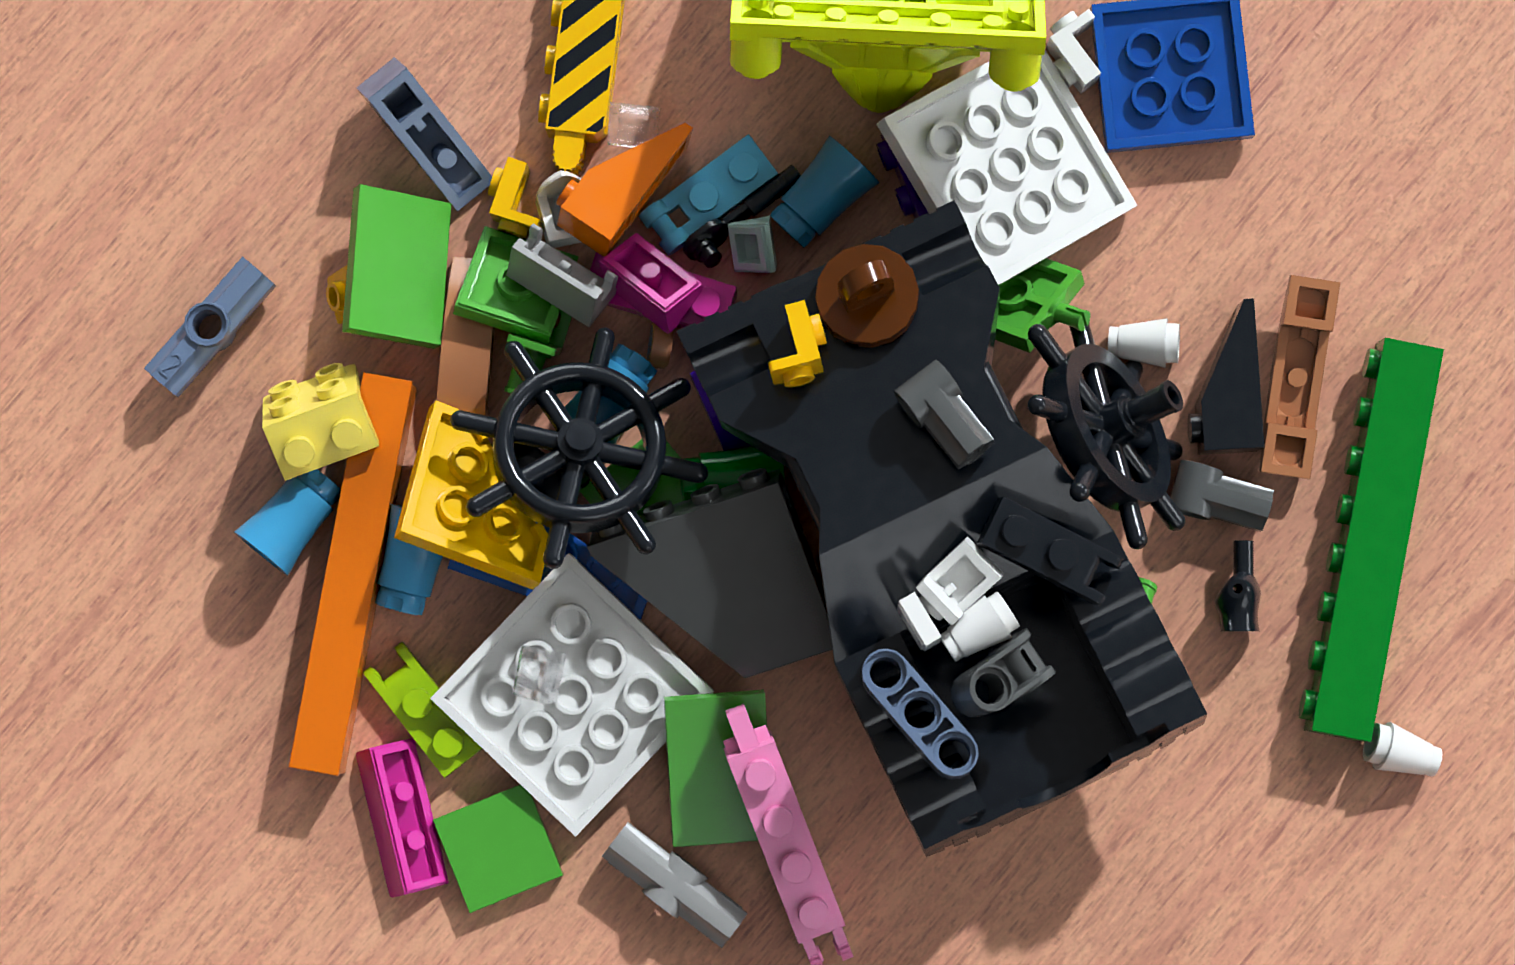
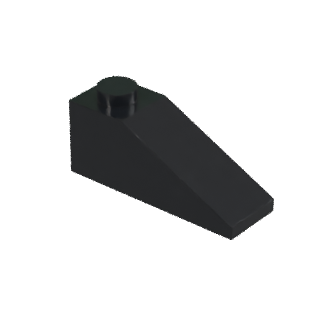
(1230, 401)

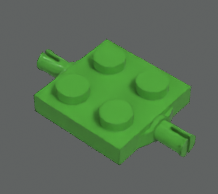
(1039, 297)

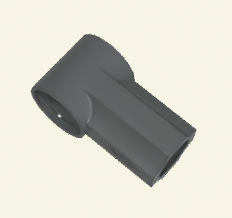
(937, 404)
(1207, 494)

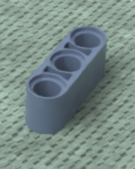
(910, 689)

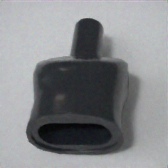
(1241, 594)

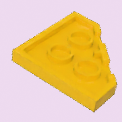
(434, 517)

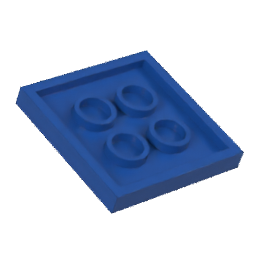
(1171, 73)

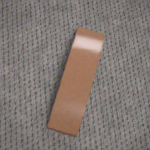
(464, 352)
(1298, 376)

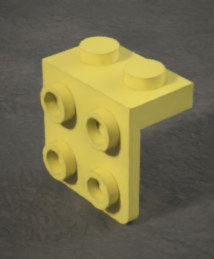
(317, 420)

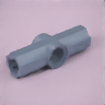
(186, 351)

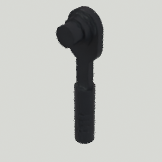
(703, 243)

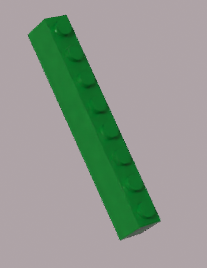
(1372, 539)

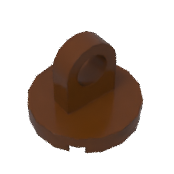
(867, 295)

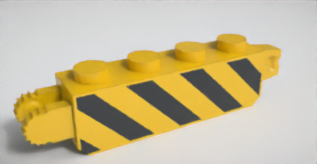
(582, 77)

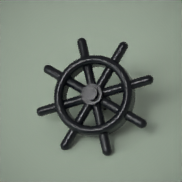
(1109, 429)
(579, 447)

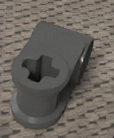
(1007, 671)

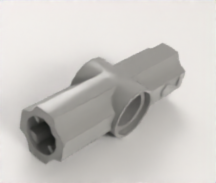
(674, 884)

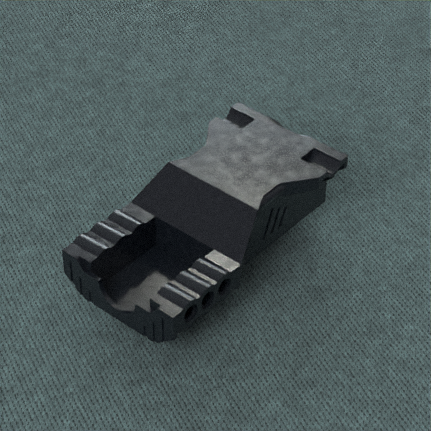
(899, 505)

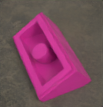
(651, 282)

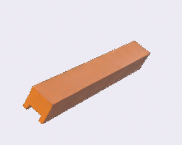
(351, 582)

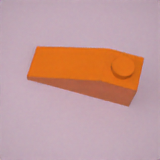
(616, 191)

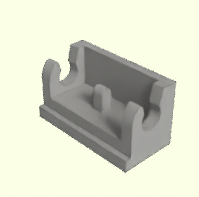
(560, 278)

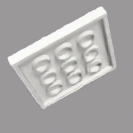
(1013, 163)
(608, 700)

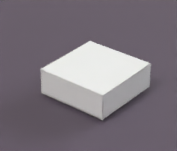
(918, 622)

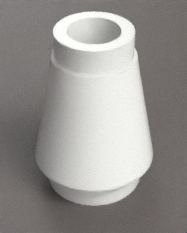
(1146, 342)
(980, 627)
(1401, 751)

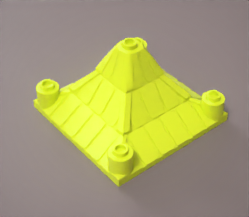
(891, 47)

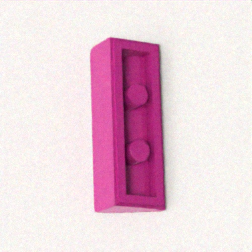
(401, 817)

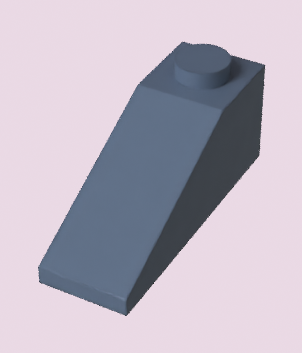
(425, 133)

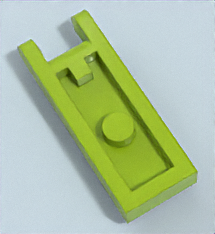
(409, 696)

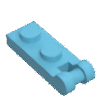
(709, 193)

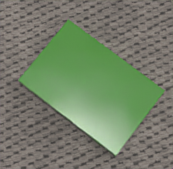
(396, 267)
(701, 785)

